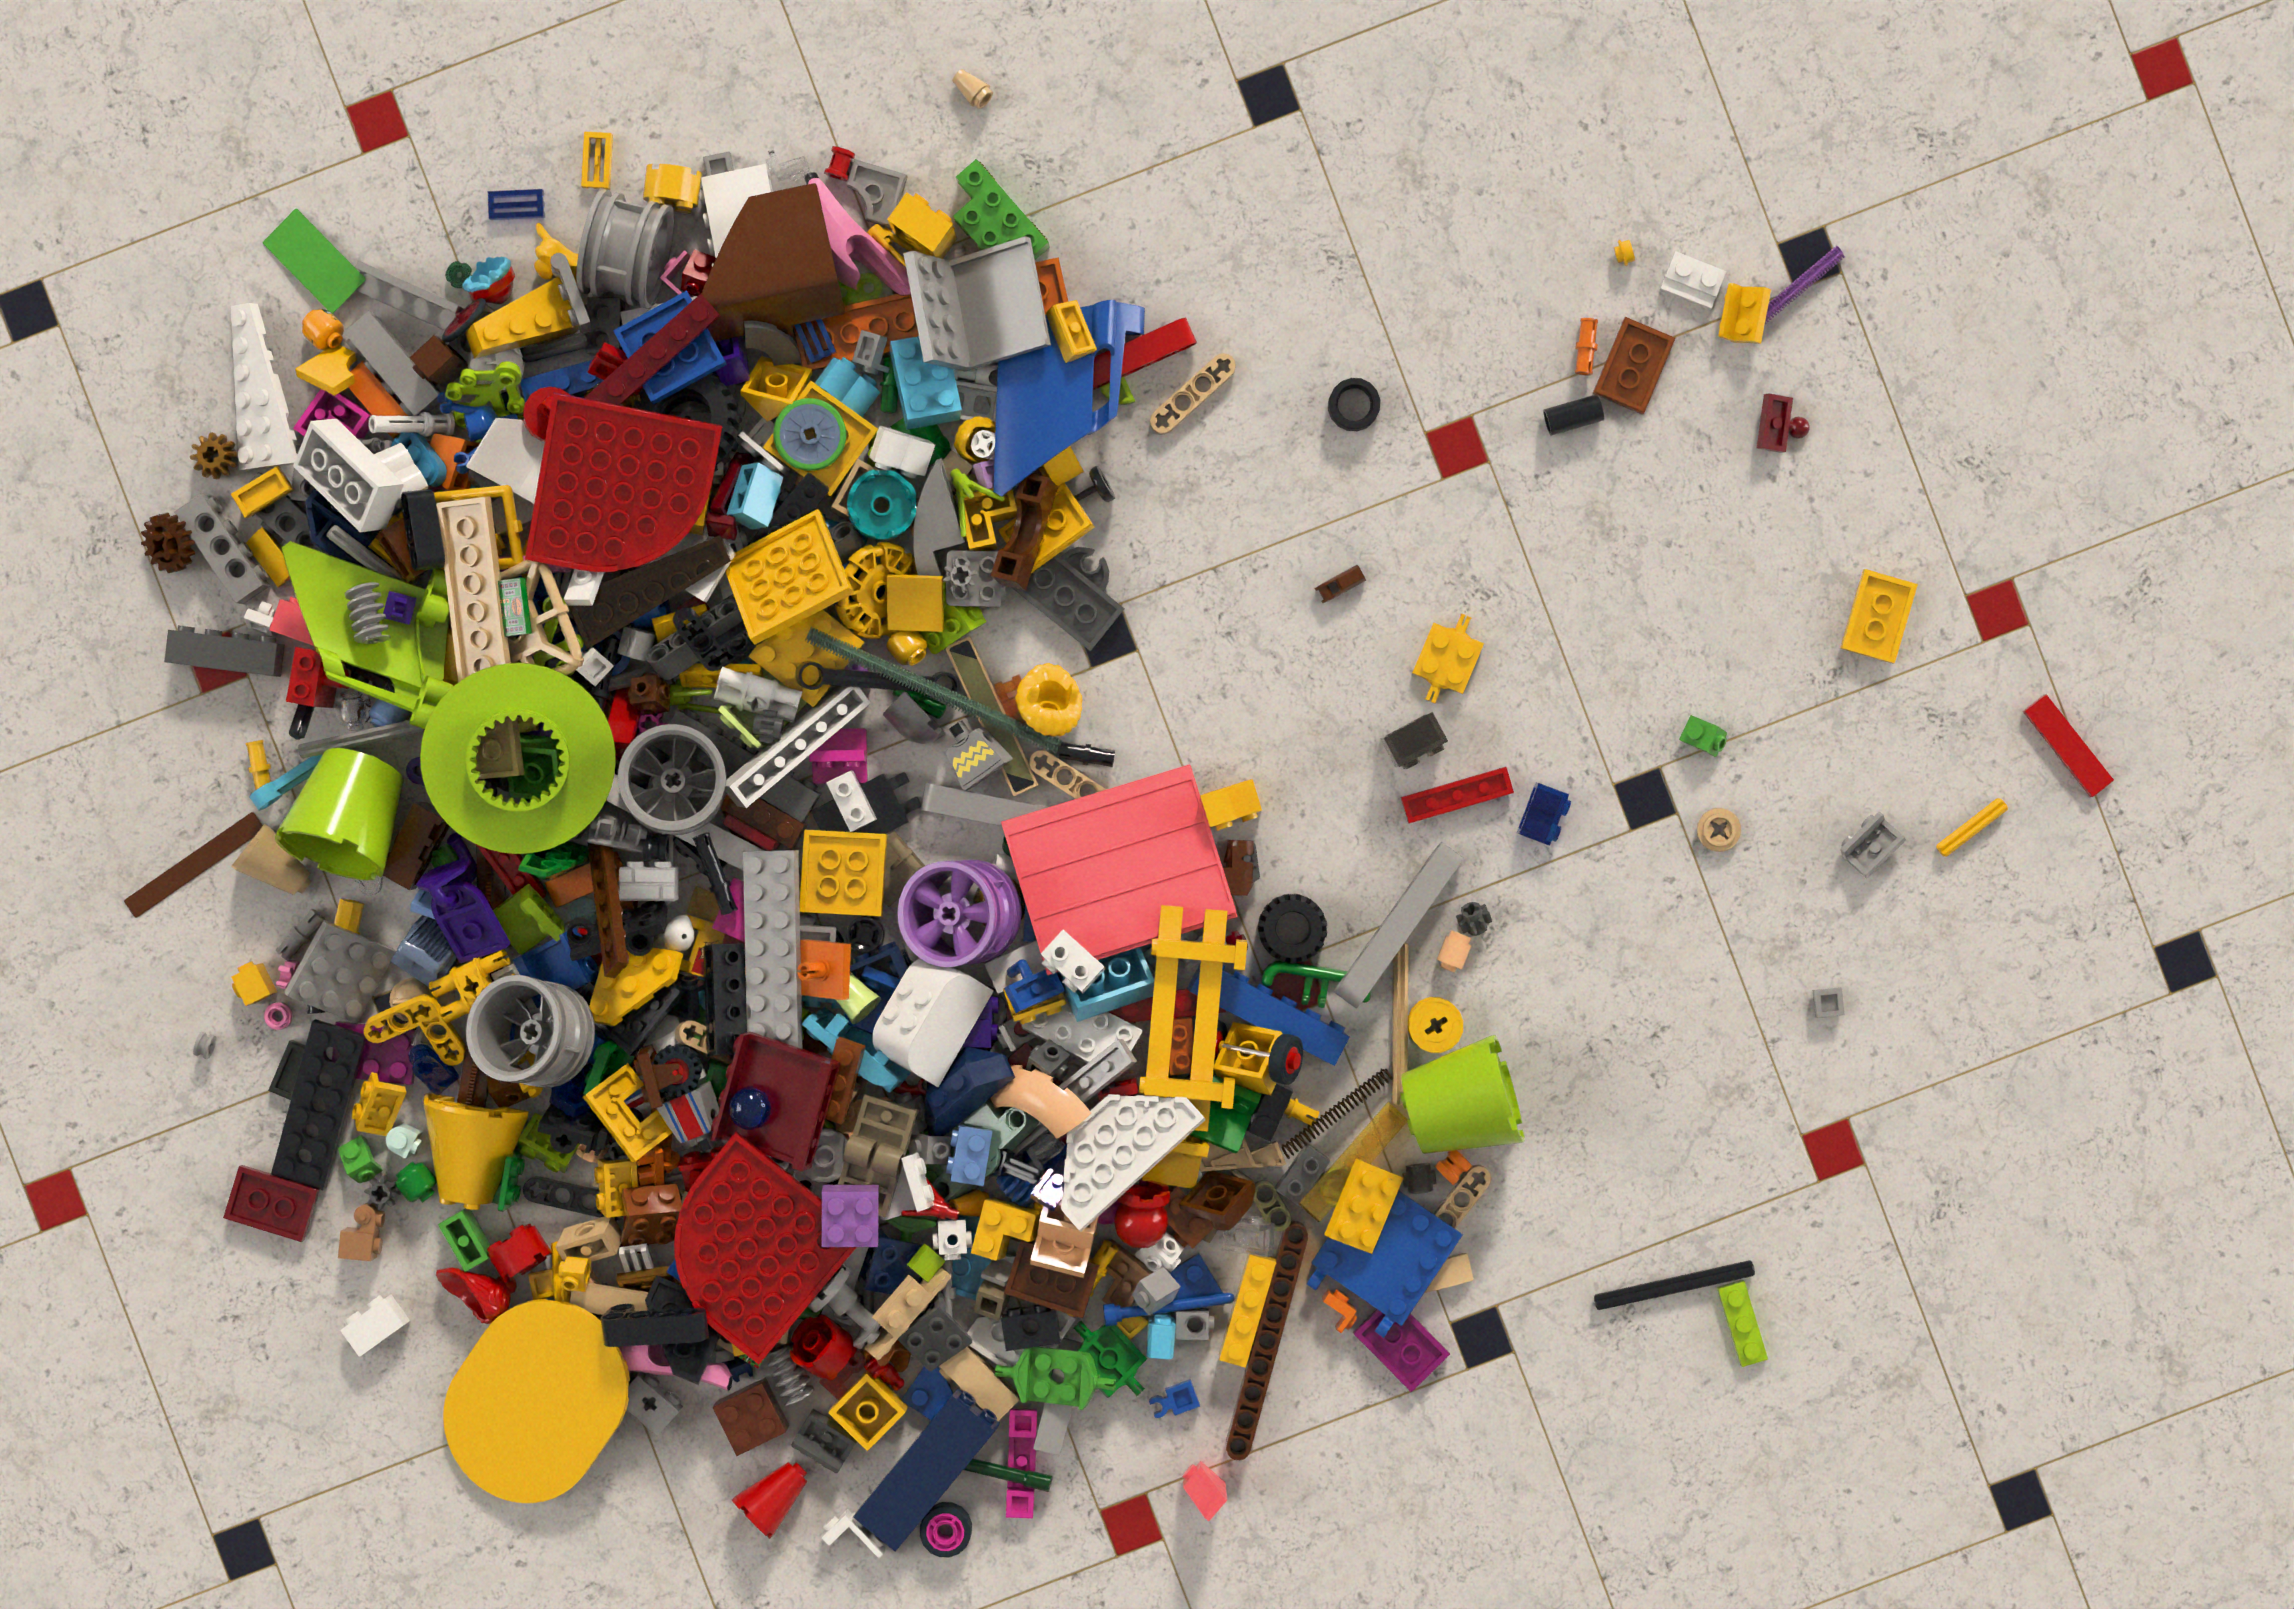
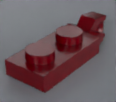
(721, 501)

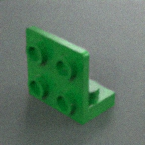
(1227, 1125)
(508, 1190)

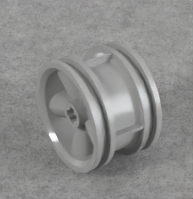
(625, 248)
(684, 746)
(557, 1035)

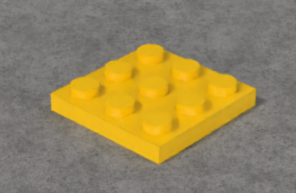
(858, 435)
(788, 649)
(843, 873)

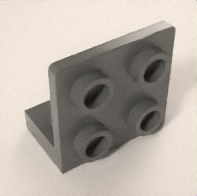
(934, 1335)

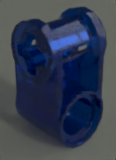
(431, 1069)

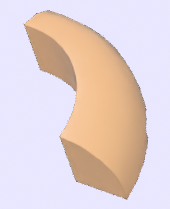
(1042, 1099)

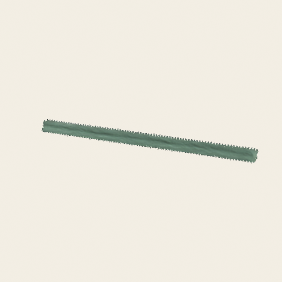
(934, 690)

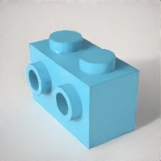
(755, 495)

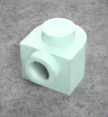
(404, 1140)

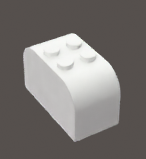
(929, 1019)

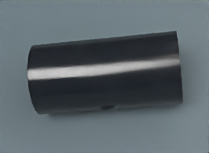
(1573, 414)

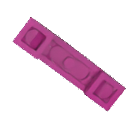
(1023, 1457)

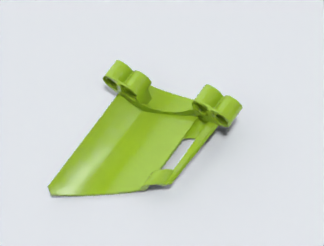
(409, 658)

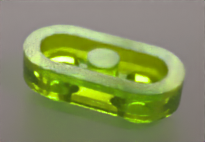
(855, 296)

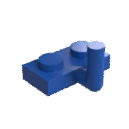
(1032, 988)

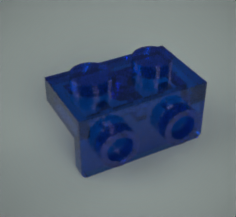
(570, 1094)

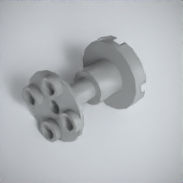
(843, 1300)

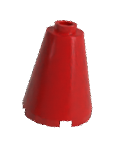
(772, 1497)

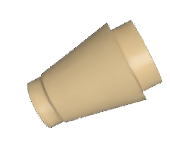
(973, 89)

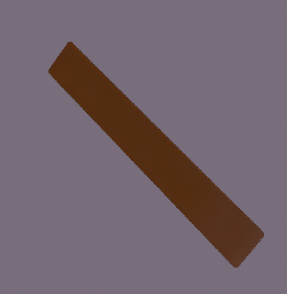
(193, 865)

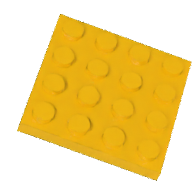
(787, 577)

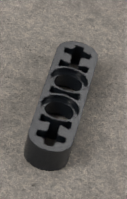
(576, 1195)

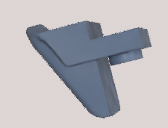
(425, 952)

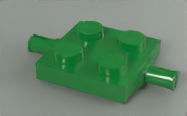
(1113, 1355)

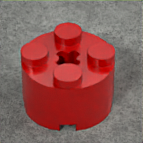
(519, 1253)
(822, 1347)

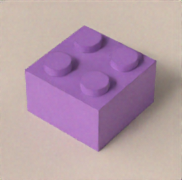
(850, 1215)

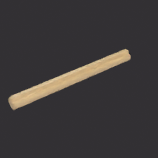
(1400, 1022)

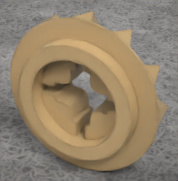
(1718, 816)

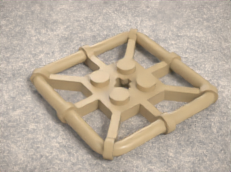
(527, 645)

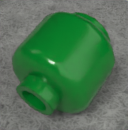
(416, 1182)

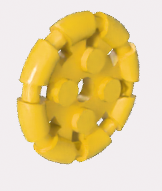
(867, 584)

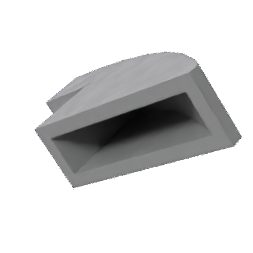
(935, 522)

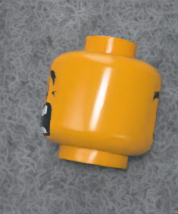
(322, 329)

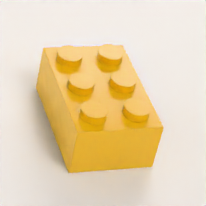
(922, 227)

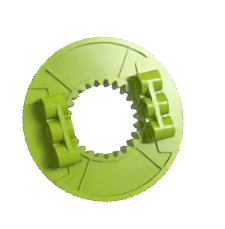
(451, 761)

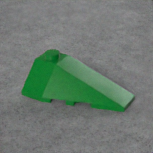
(554, 861)

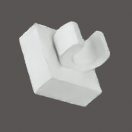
(260, 619)
(594, 666)

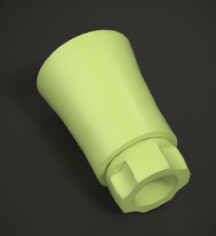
(860, 1002)

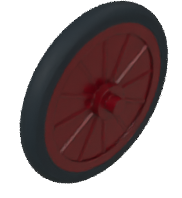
(464, 320)

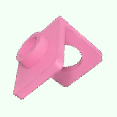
(672, 268)

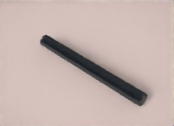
(1674, 1285)

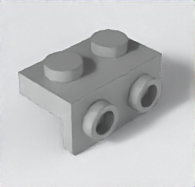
(1871, 844)

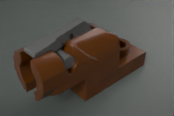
(1241, 866)

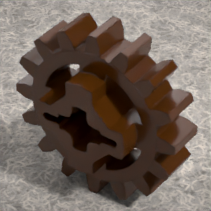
(168, 542)

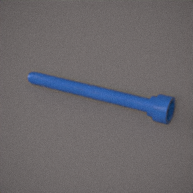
(1115, 1314)

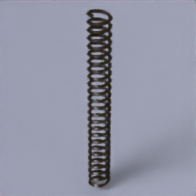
(1335, 1111)

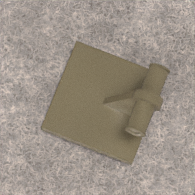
(900, 867)

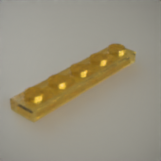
(1364, 1147)

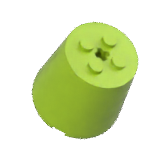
(344, 815)
(1463, 1100)

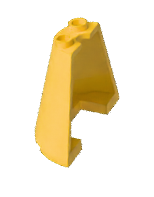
(470, 1147)

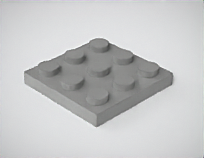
(340, 972)

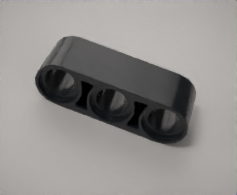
(422, 529)

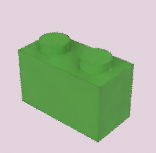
(466, 1238)

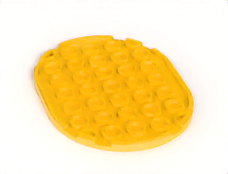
(535, 1401)

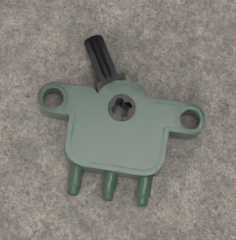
(1006, 1135)

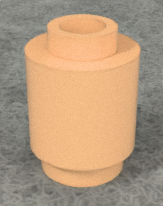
(1454, 951)

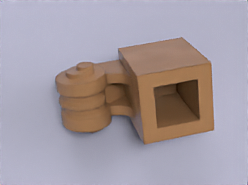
(363, 1242)

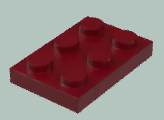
(271, 1203)

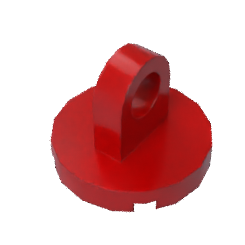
(537, 411)

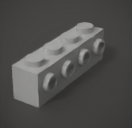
(392, 363)

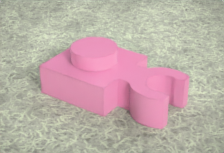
(287, 973)

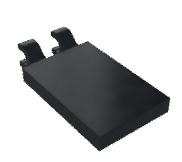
(883, 802)

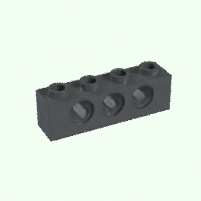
(275, 521)

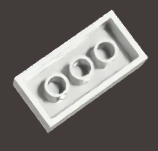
(348, 475)

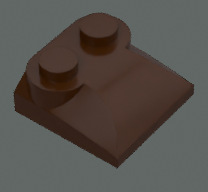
(1220, 1199)

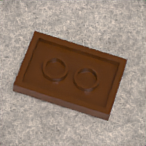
(1050, 1287)

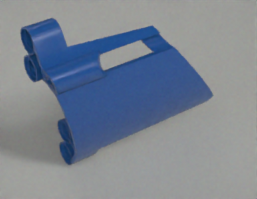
(1050, 402)

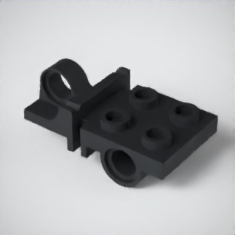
(640, 928)
(583, 1129)

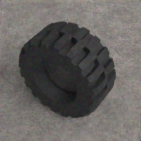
(718, 399)

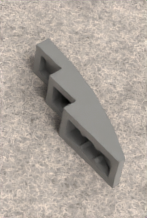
(1055, 1416)

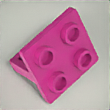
(839, 755)

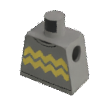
(975, 755)

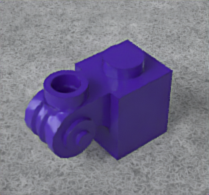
(984, 1030)

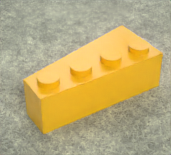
(523, 322)

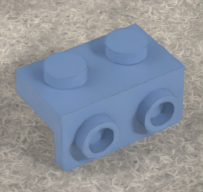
(970, 1155)

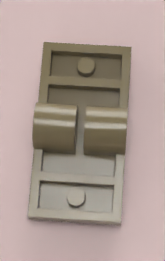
(877, 1147)

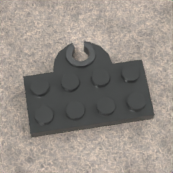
(1074, 596)

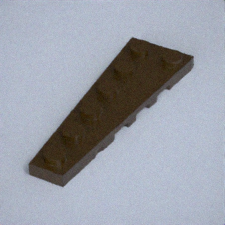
(645, 588)

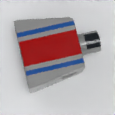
(692, 1115)

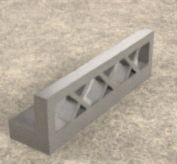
(406, 297)

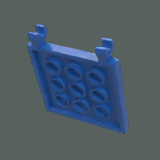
(1401, 1265)

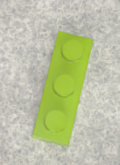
(1742, 1323)

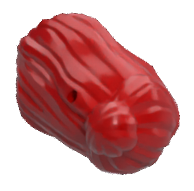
(478, 1291)

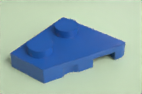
(1194, 1279)
(928, 1392)

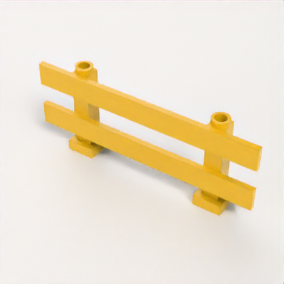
(1212, 953)

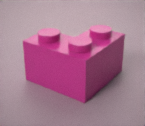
(337, 407)

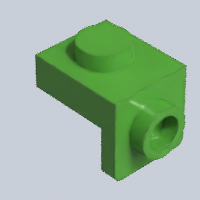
(1704, 736)
(359, 1160)

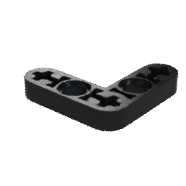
(711, 645)

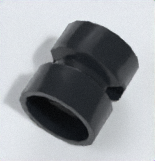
(865, 933)

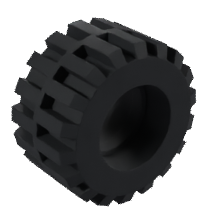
(1296, 952)

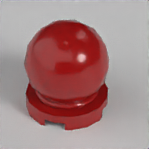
(1141, 1215)

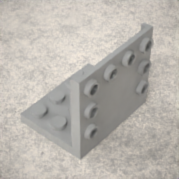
(977, 305)

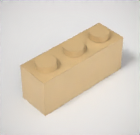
(978, 1378)

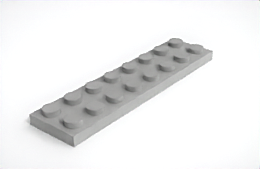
(773, 945)

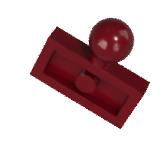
(1776, 423)

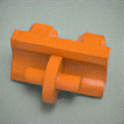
(658, 1163)

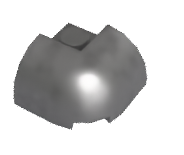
(912, 720)

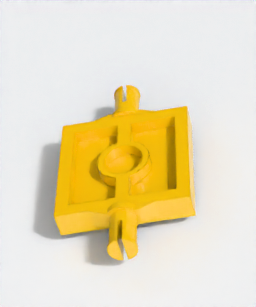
(1448, 658)

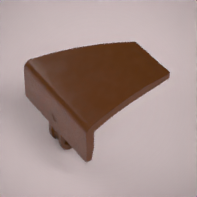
(774, 265)

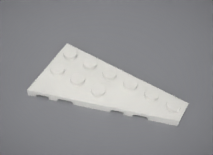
(259, 398)

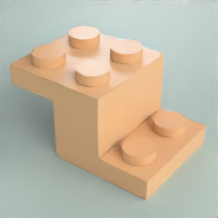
(1061, 1244)

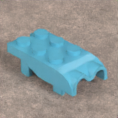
(874, 1064)

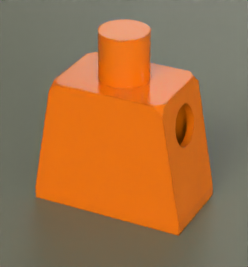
(446, 448)

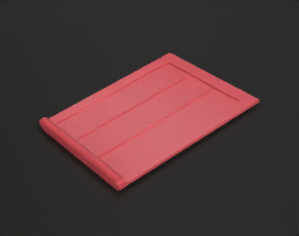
(1114, 860)

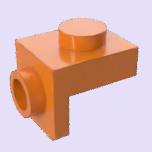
(1340, 1303)

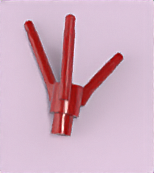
(940, 1209)

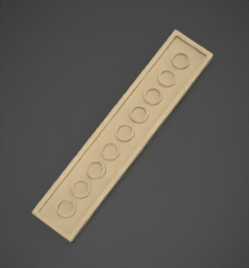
(477, 617)

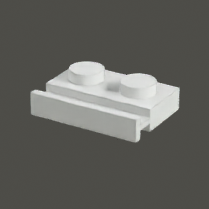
(1692, 280)

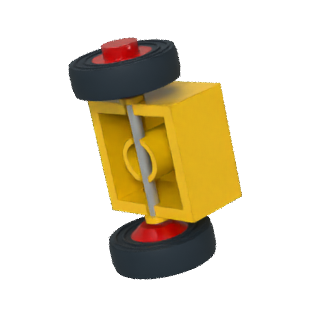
(1257, 1056)

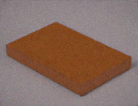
(1634, 365)

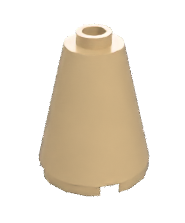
(271, 864)

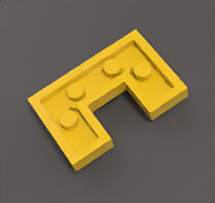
(608, 1104)

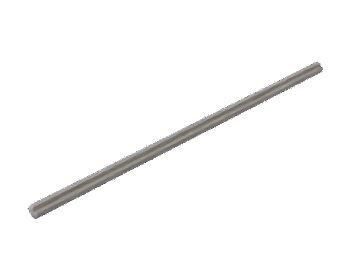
(404, 728)

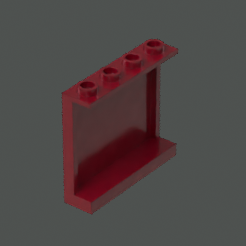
(797, 1087)

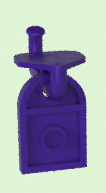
(462, 907)

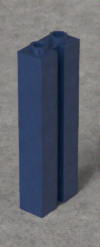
(927, 1469)

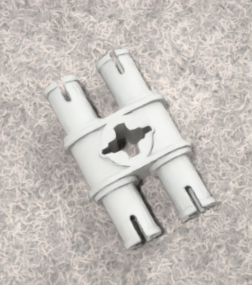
(757, 694)

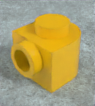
(575, 1273)

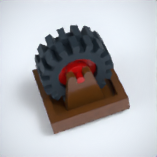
(670, 1071)

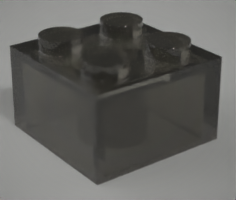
(1414, 740)

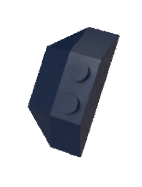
(322, 517)
(966, 1086)

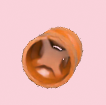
(1453, 1166)

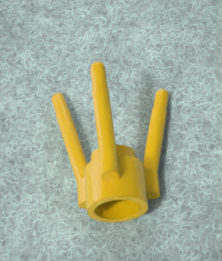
(883, 237)

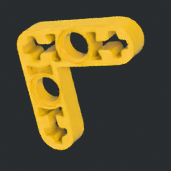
(424, 1020)

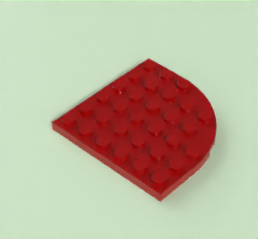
(618, 484)
(752, 1247)

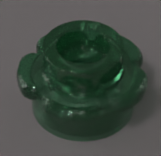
(453, 269)

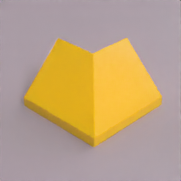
(774, 386)

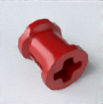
(839, 163)

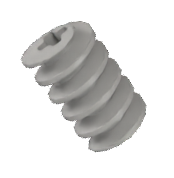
(366, 614)
(790, 1375)

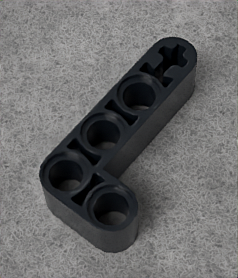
(632, 1328)

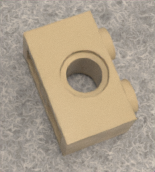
(590, 1239)

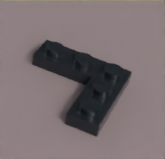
(640, 1023)

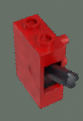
(309, 689)

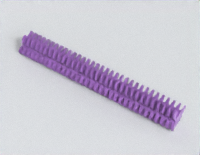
(1803, 281)

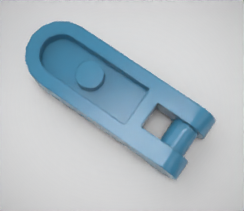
(424, 458)

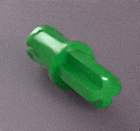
(889, 389)
(929, 705)

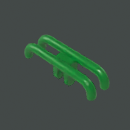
(1309, 972)

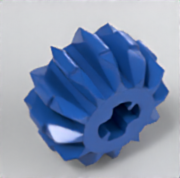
(1016, 1189)

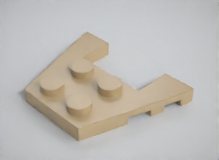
(1225, 1160)

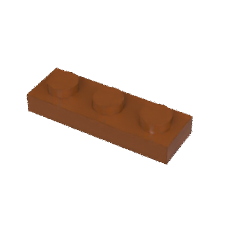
(850, 1056)

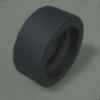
(1354, 383)

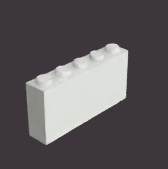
(726, 196)

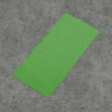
(314, 261)

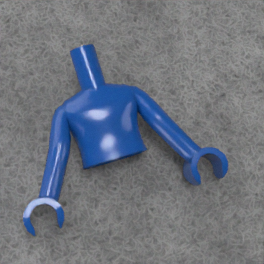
(477, 422)

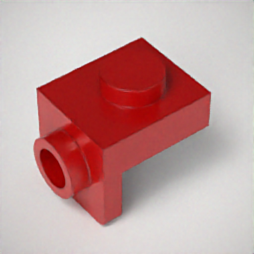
(696, 272)

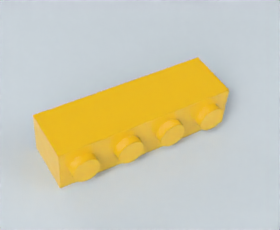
(1247, 1309)

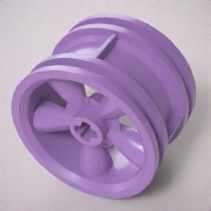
(999, 911)

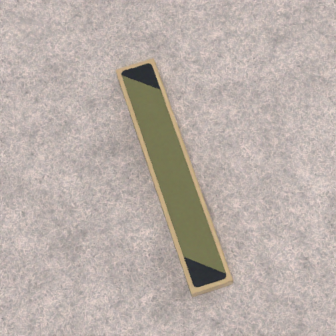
(980, 688)

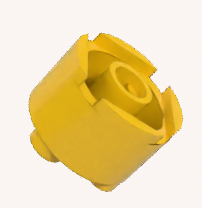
(672, 186)

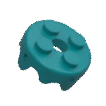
(885, 485)

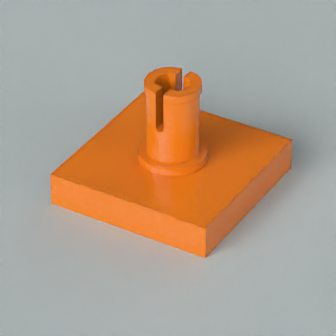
(825, 969)

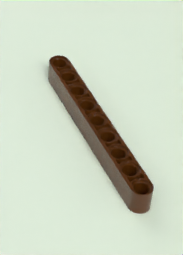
(1266, 1353)

